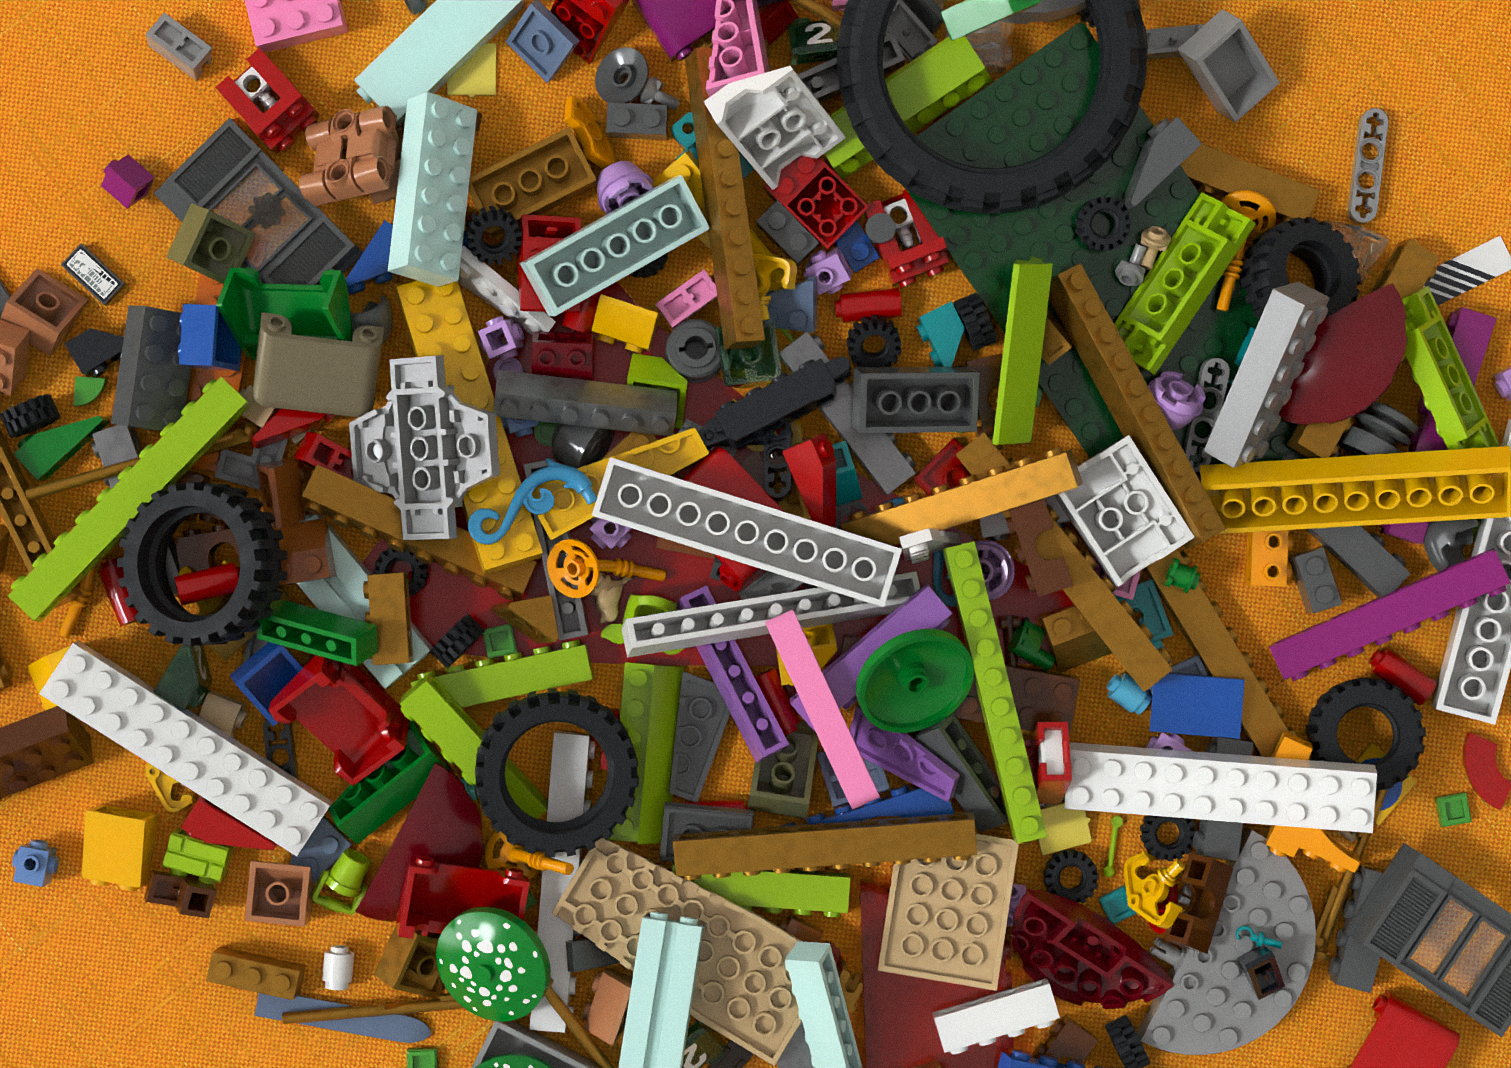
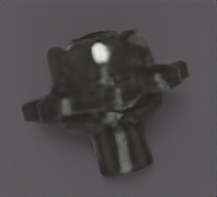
(267, 210)

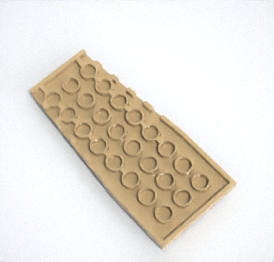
(742, 956)

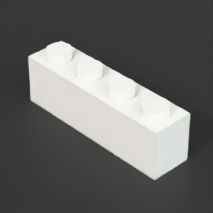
(996, 1016)

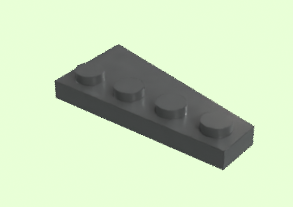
(697, 735)

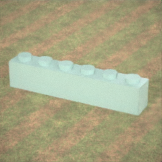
(822, 1006)

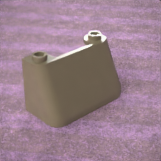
(316, 371)

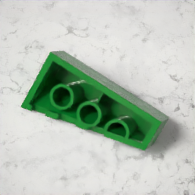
(387, 788)

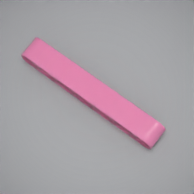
(822, 709)

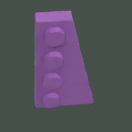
(903, 757)

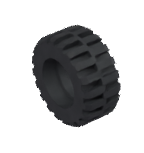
(1317, 246)
(1387, 699)

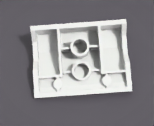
(773, 121)
(1123, 512)

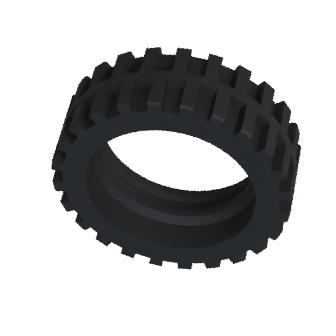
(146, 564)
(570, 834)

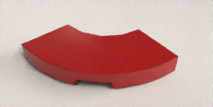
(1483, 772)

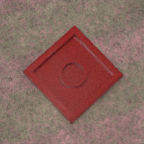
(942, 469)

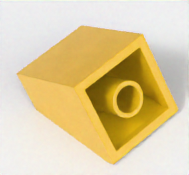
(118, 846)

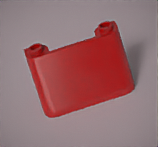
(726, 475)
(345, 714)
(441, 891)
(1405, 1037)

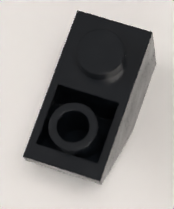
(95, 351)

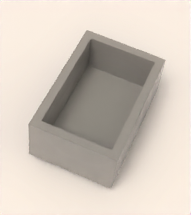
(1228, 65)

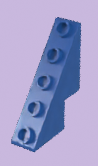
(374, 261)

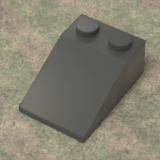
(1161, 154)

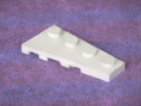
(499, 293)
(922, 543)

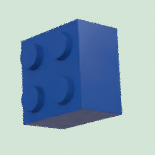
(207, 339)
(266, 676)

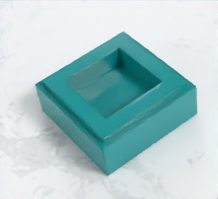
(1115, 905)

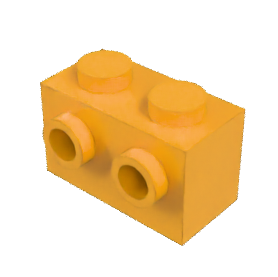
(1268, 558)

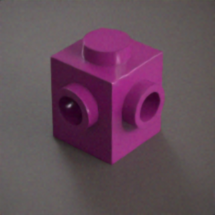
(127, 181)

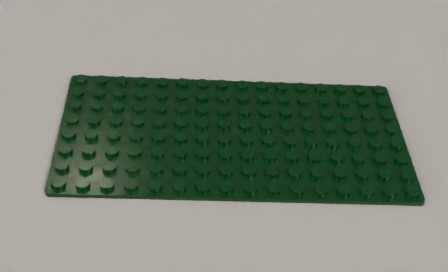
(1022, 120)

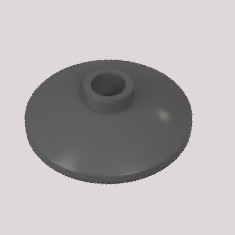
(615, 69)

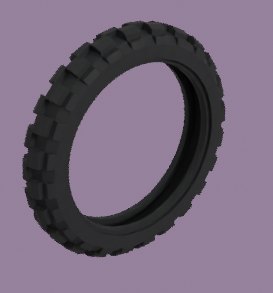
(992, 190)

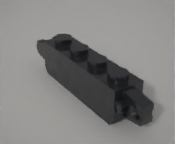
(776, 404)

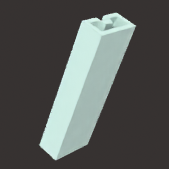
(432, 50)
(345, 597)
(661, 992)

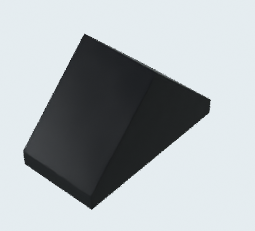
(1261, 971)

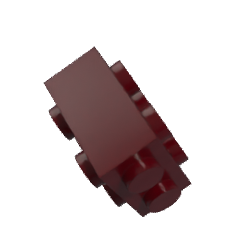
(563, 355)

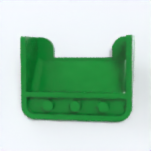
(311, 309)

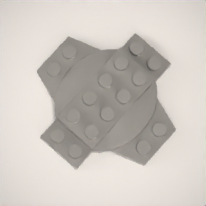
(424, 448)

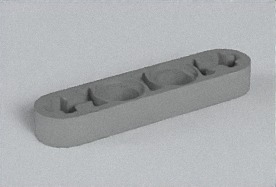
(1363, 165)
(1207, 415)

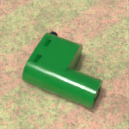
(1027, 644)

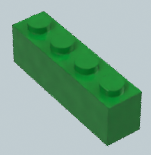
(319, 632)

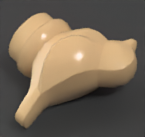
(607, 596)

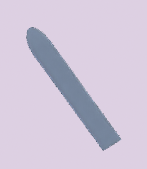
(387, 1027)

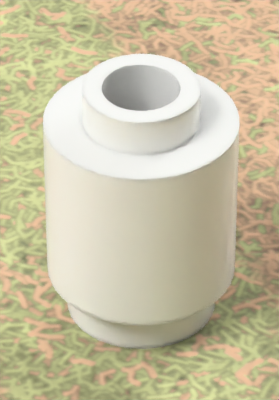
(338, 967)

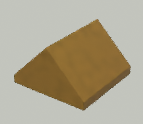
(531, 617)

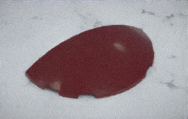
(1350, 360)
(438, 826)
(1083, 953)

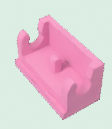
(688, 299)

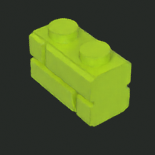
(197, 857)

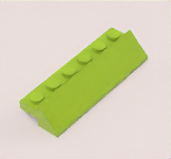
(919, 95)
(1181, 280)
(1022, 351)
(1443, 376)
(650, 720)

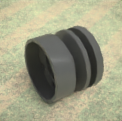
(1380, 431)

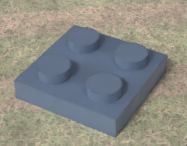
(542, 41)

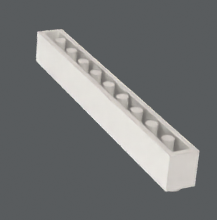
(748, 617)
(566, 802)

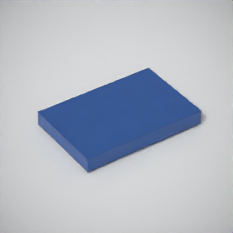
(1197, 705)

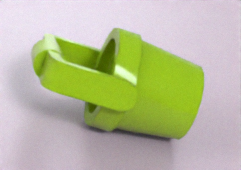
(344, 878)

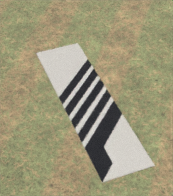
(1469, 270)

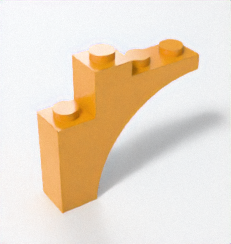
(1314, 842)

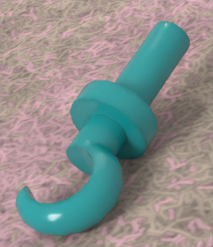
(1260, 939)

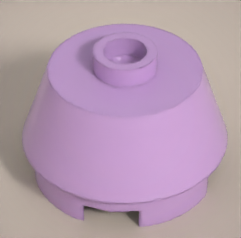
(621, 184)
(1177, 398)
(996, 568)

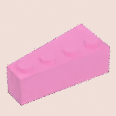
(737, 44)

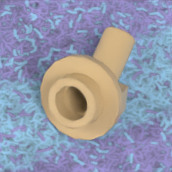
(1155, 239)

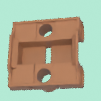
(369, 159)

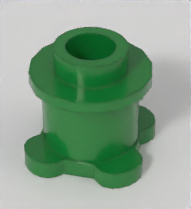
(1181, 576)

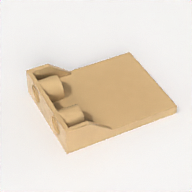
(951, 916)

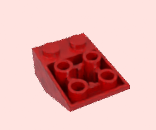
(589, 22)
(817, 199)
(538, 234)

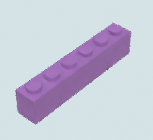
(919, 611)
(739, 688)

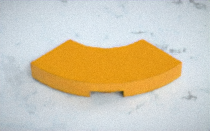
(583, 122)

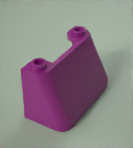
(678, 23)

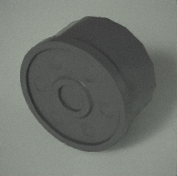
(694, 350)
(580, 444)

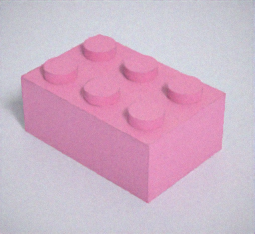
(294, 22)

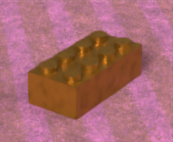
(534, 178)

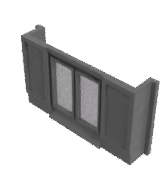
(226, 178)
(1441, 936)

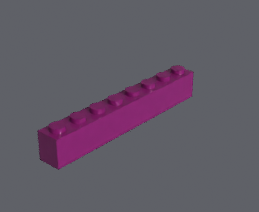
(1471, 337)
(1390, 613)

